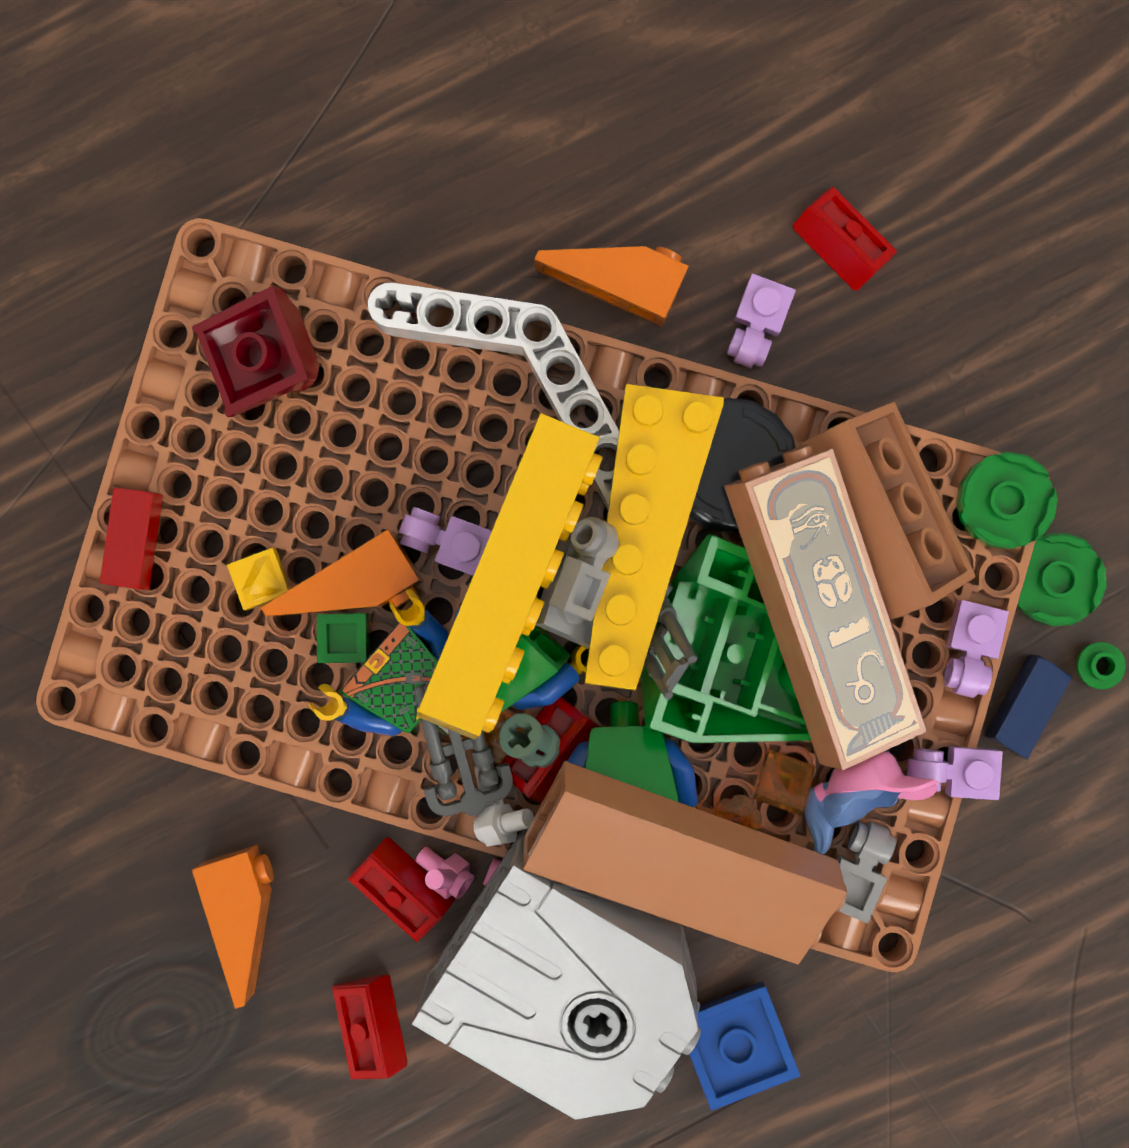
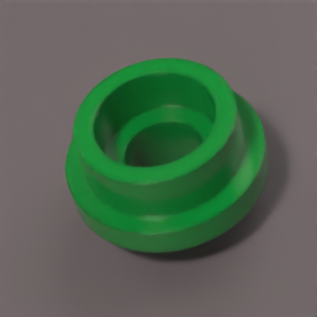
(1087, 662)

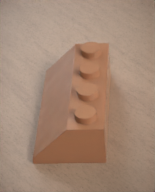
(897, 511)

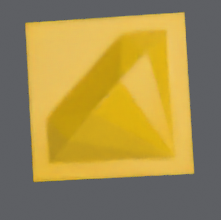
(259, 578)

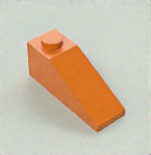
(625, 277)
(362, 579)
(236, 905)

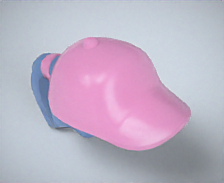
(856, 792)

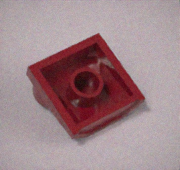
(258, 351)

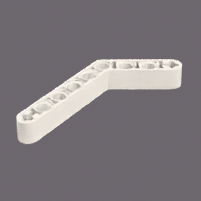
(508, 339)

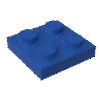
(741, 1047)

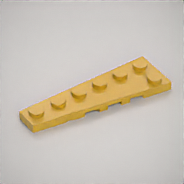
(652, 492)

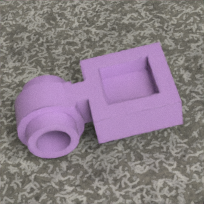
(762, 310)
(459, 545)
(977, 633)
(966, 772)

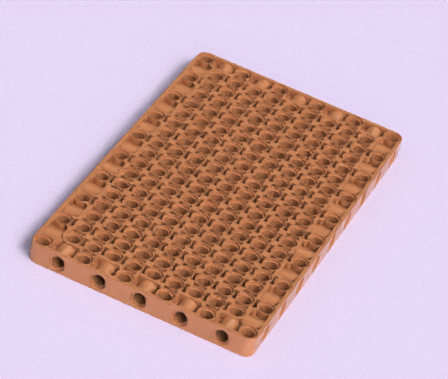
(386, 789)

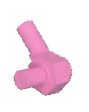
(446, 876)

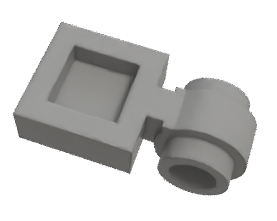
(581, 579)
(863, 884)

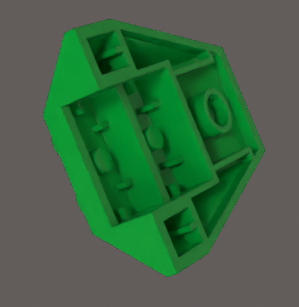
(739, 678)

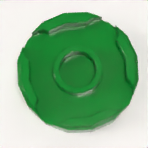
(1006, 500)
(1062, 580)

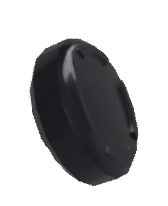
(741, 439)

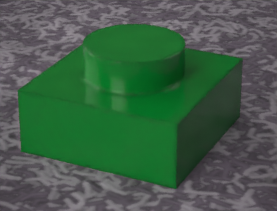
(342, 638)

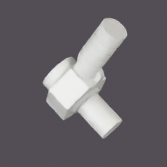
(498, 821)

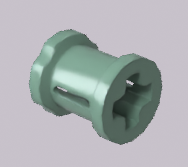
(519, 745)

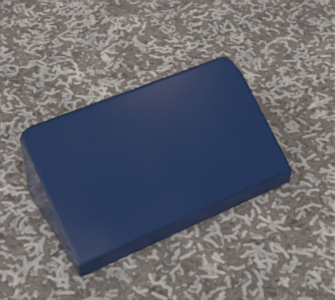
(1028, 705)

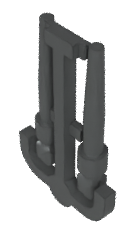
(673, 667)
(472, 799)

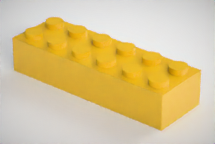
(508, 576)

